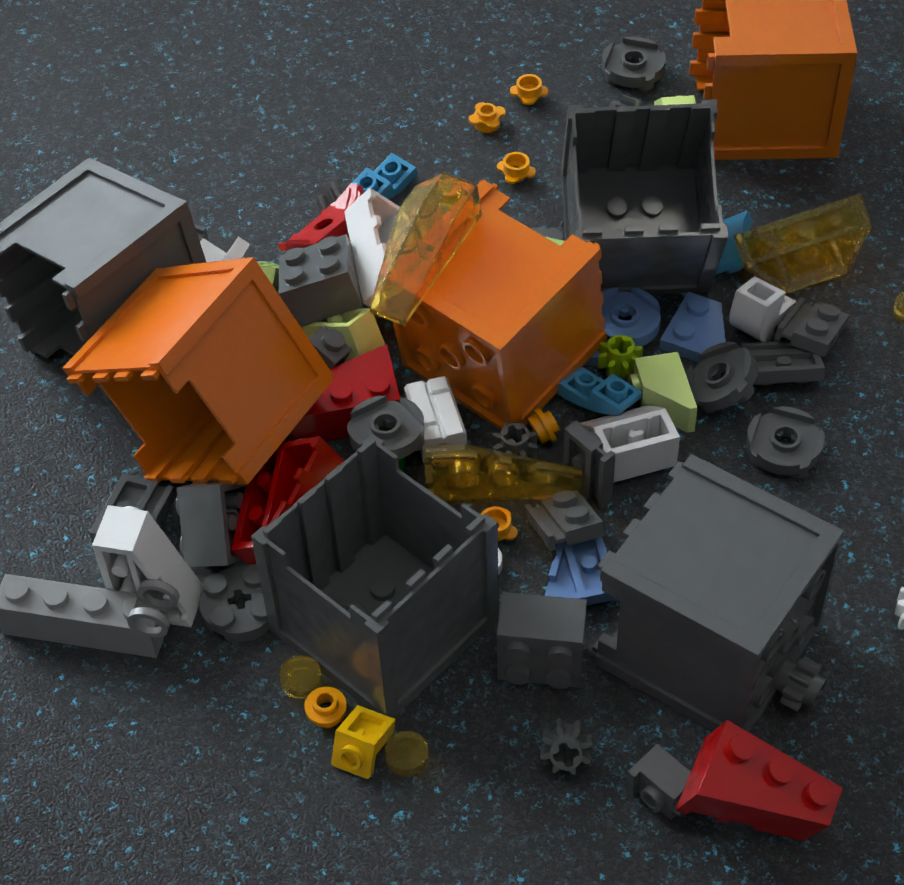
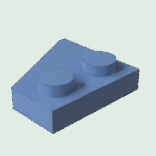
(694, 327)
(576, 572)

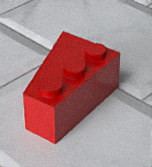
(353, 383)
(278, 486)
(757, 786)

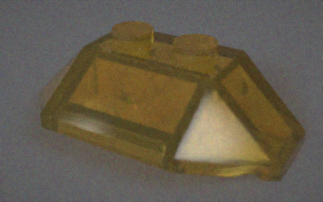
(806, 245)

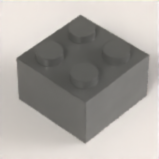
(319, 280)
(541, 640)

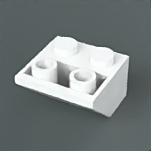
(640, 438)

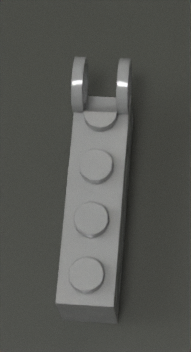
(87, 614)

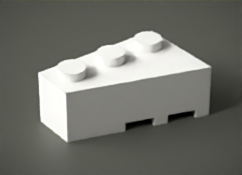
(369, 229)
(135, 549)

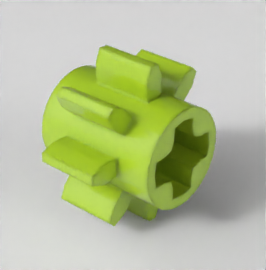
(619, 356)

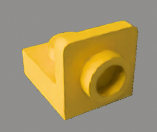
(360, 740)

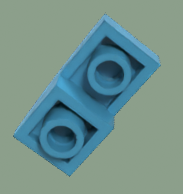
(388, 177)
(731, 258)
(598, 395)

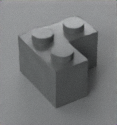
(209, 522)

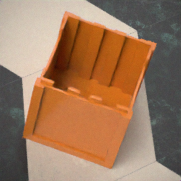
(776, 75)
(507, 316)
(204, 370)

